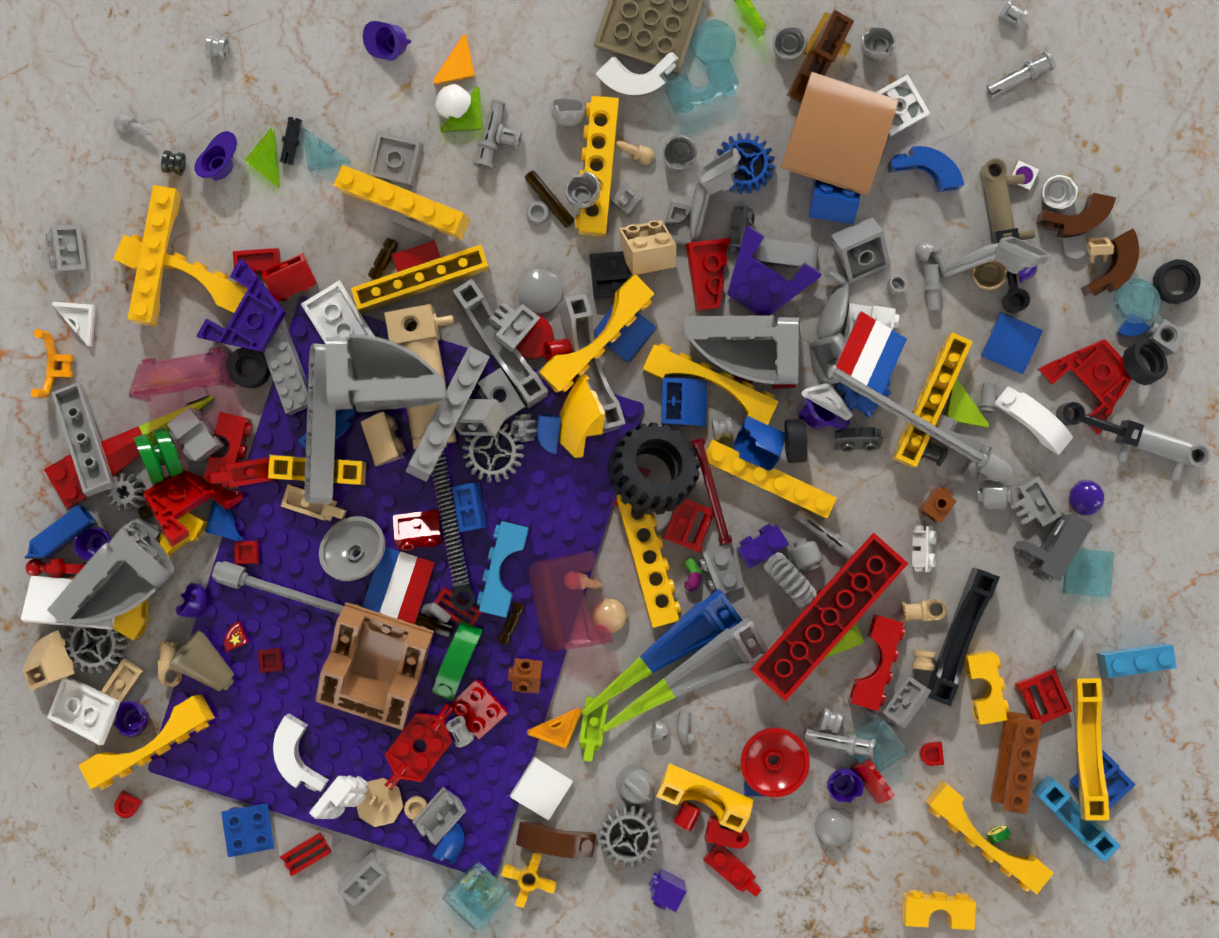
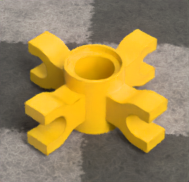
(540, 882)

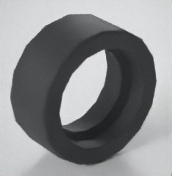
(1192, 274)
(1154, 357)
(795, 441)

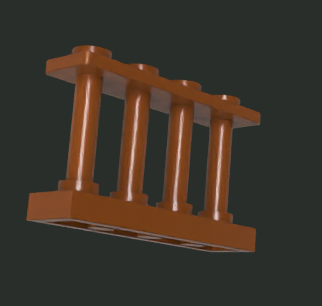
(1016, 762)

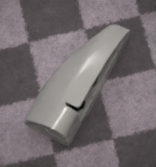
(749, 345)
(378, 375)
(115, 578)

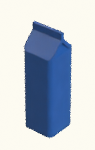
(60, 533)

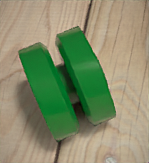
(158, 455)

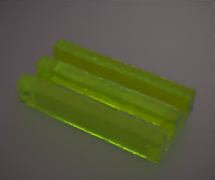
(752, 16)

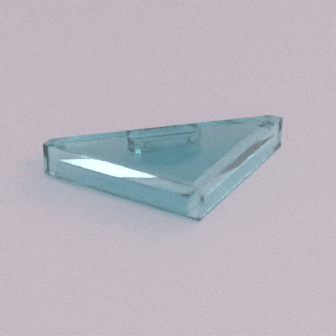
(320, 154)

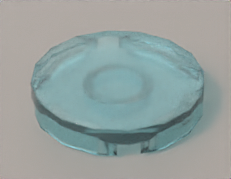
(713, 41)
(1137, 301)

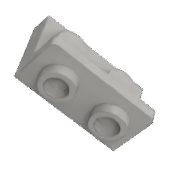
(66, 248)
(721, 569)
(906, 702)

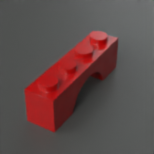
(869, 689)

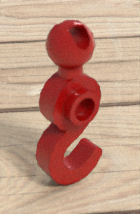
(55, 567)

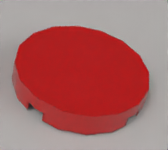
(532, 345)

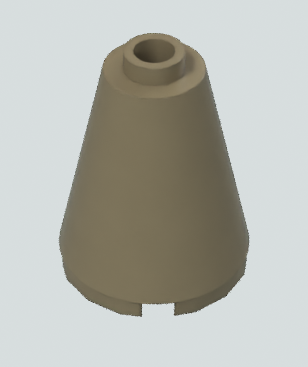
(203, 663)

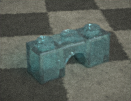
(685, 95)

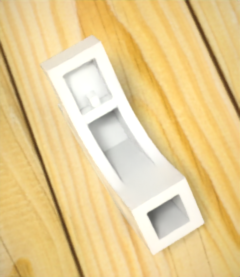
(626, 82)
(1036, 418)
(288, 758)

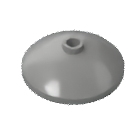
(347, 540)

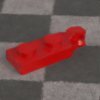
(241, 473)
(732, 869)

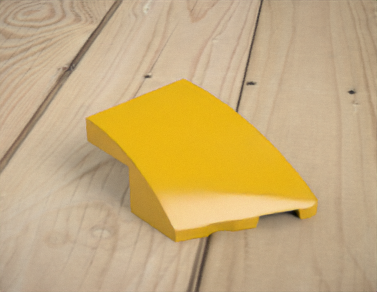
(580, 417)

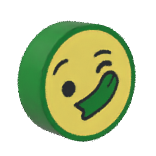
(998, 834)

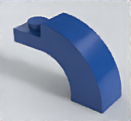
(932, 161)

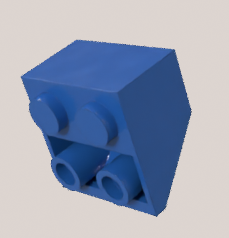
(833, 203)
(683, 402)

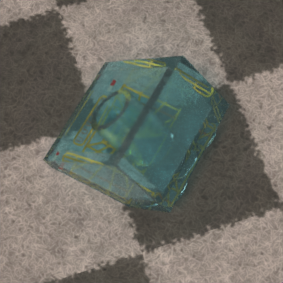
(476, 896)

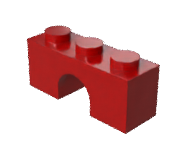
(236, 431)

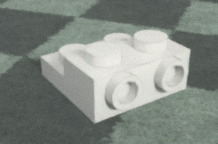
(882, 314)
(343, 792)

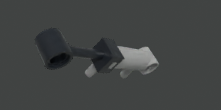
(1136, 435)

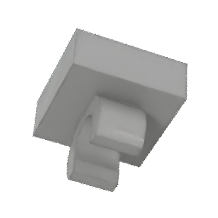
(626, 199)

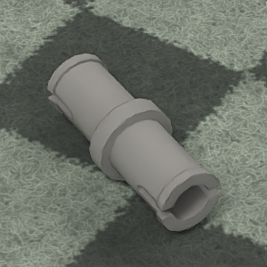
(933, 287)

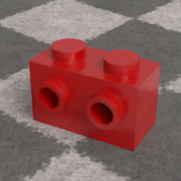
(289, 277)

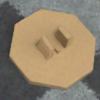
(380, 804)

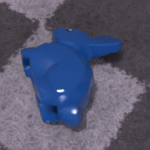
(856, 400)

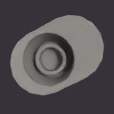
(640, 789)

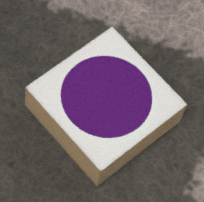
(1030, 174)

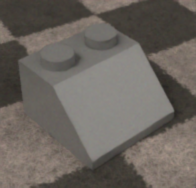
(861, 249)

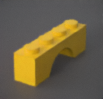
(294, 469)
(729, 806)

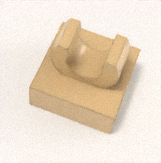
(1099, 246)

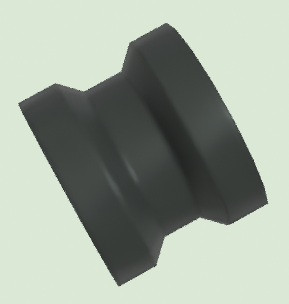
(173, 162)

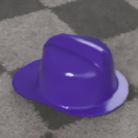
(384, 40)
(217, 158)
(819, 417)

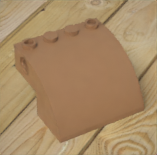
(374, 666)

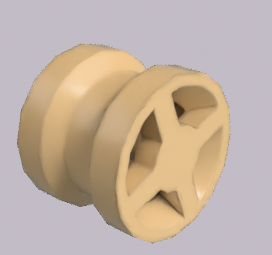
(923, 659)

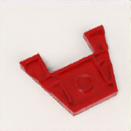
(1099, 370)
(180, 495)

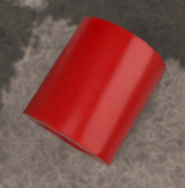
(687, 815)

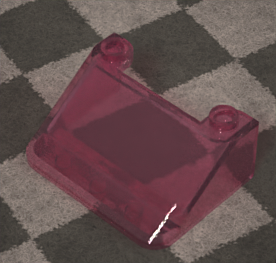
(180, 374)
(562, 603)

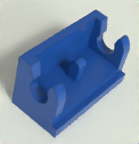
(469, 507)

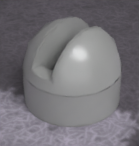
(923, 250)
(902, 285)
(659, 731)

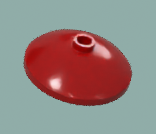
(784, 775)

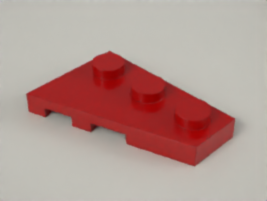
(706, 269)

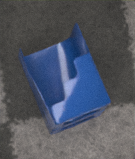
(760, 446)

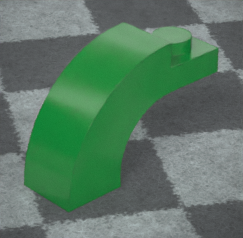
(456, 660)

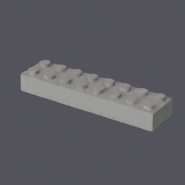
(287, 371)
(83, 439)

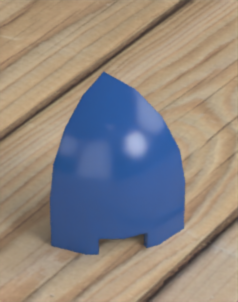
(548, 431)
(450, 845)

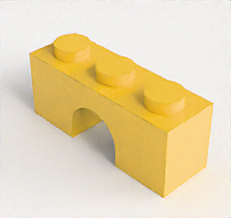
(991, 705)
(919, 906)

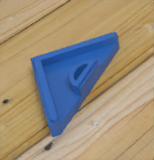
(222, 522)

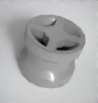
(217, 47)
(722, 429)
(830, 721)

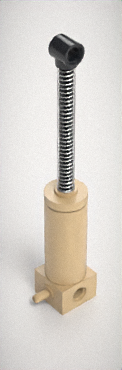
(425, 344)

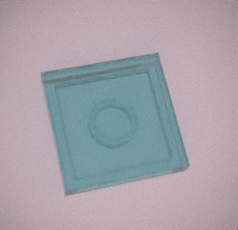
(1089, 573)
(888, 746)

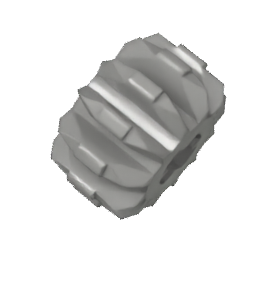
(132, 486)

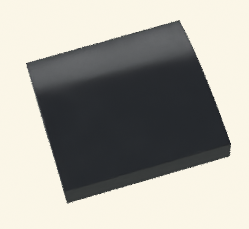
(608, 273)

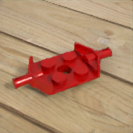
(408, 762)

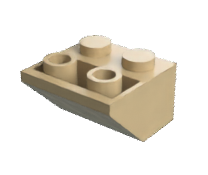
(648, 247)
(382, 438)
(47, 662)

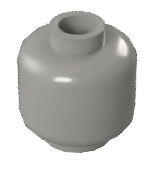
(994, 495)
(806, 555)

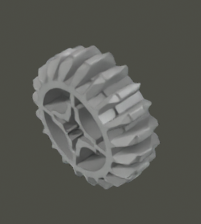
(492, 463)
(790, 580)
(100, 651)
(637, 853)

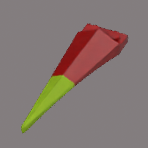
(119, 451)

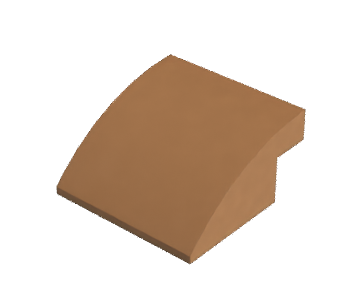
(839, 134)

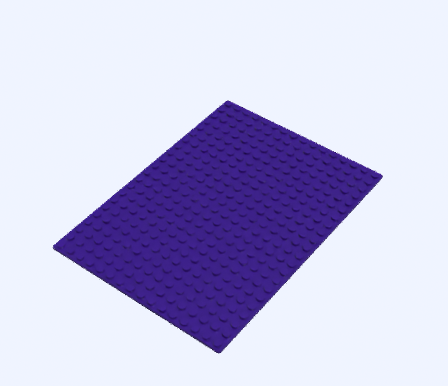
(553, 494)

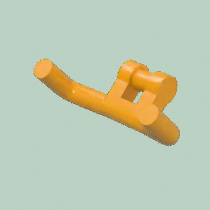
(52, 365)

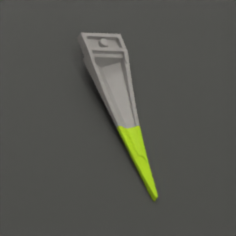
(724, 655)

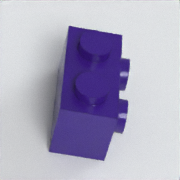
(762, 546)
(667, 890)

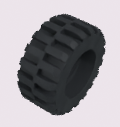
(667, 446)

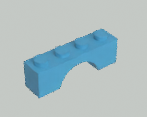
(496, 597)
(1068, 812)

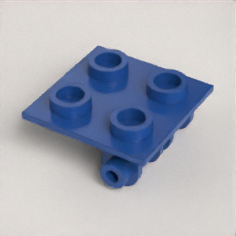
(247, 829)

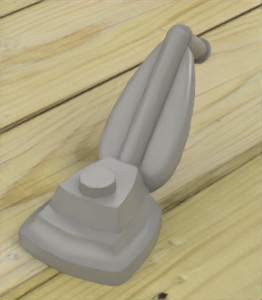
(712, 178)
(1009, 251)
(826, 350)

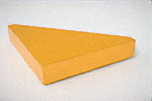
(458, 64)
(557, 730)

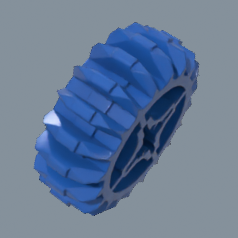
(760, 153)

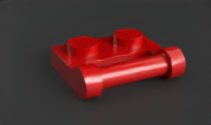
(682, 522)
(1050, 693)

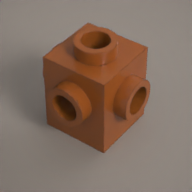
(526, 675)

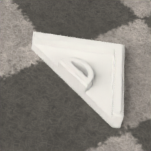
(80, 318)
(828, 398)

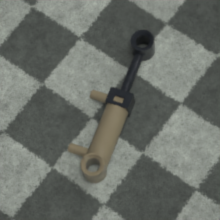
(1003, 223)

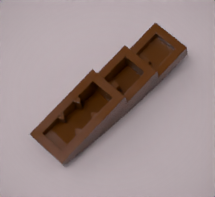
(822, 52)

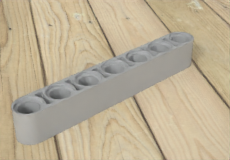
(320, 432)

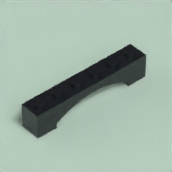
(971, 606)

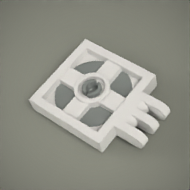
(909, 107)

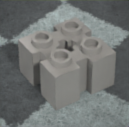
(196, 435)

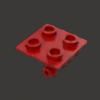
(478, 708)

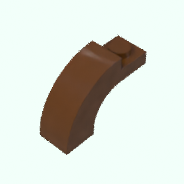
(1094, 213)
(1122, 265)
(555, 841)

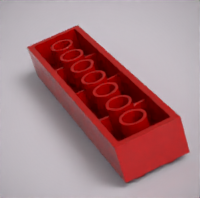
(828, 617)

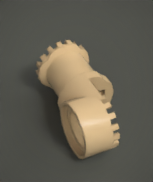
(922, 611)
(167, 651)

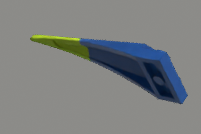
(687, 635)

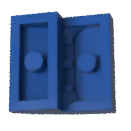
(631, 337)
(1011, 342)
(1116, 780)

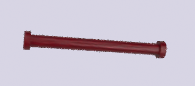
(724, 538)

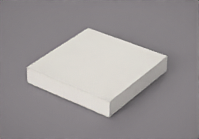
(541, 788)

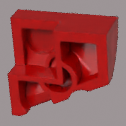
(873, 781)

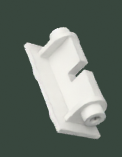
(925, 557)

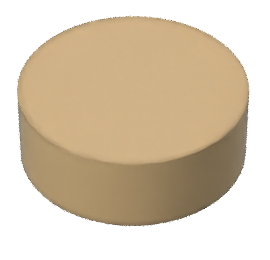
(414, 806)

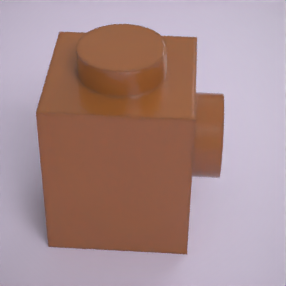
(938, 504)

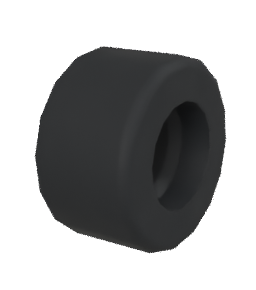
(234, 368)

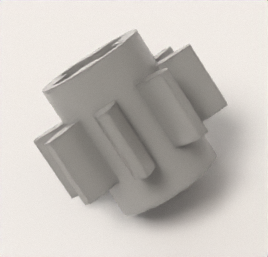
(524, 427)

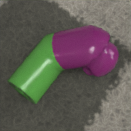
(695, 575)

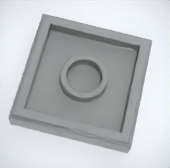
(395, 159)

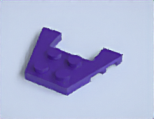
(760, 286)
(254, 318)

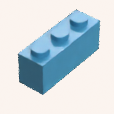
(1136, 660)

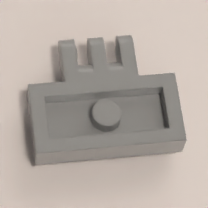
(513, 325)
(1036, 503)

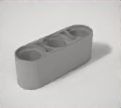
(786, 254)

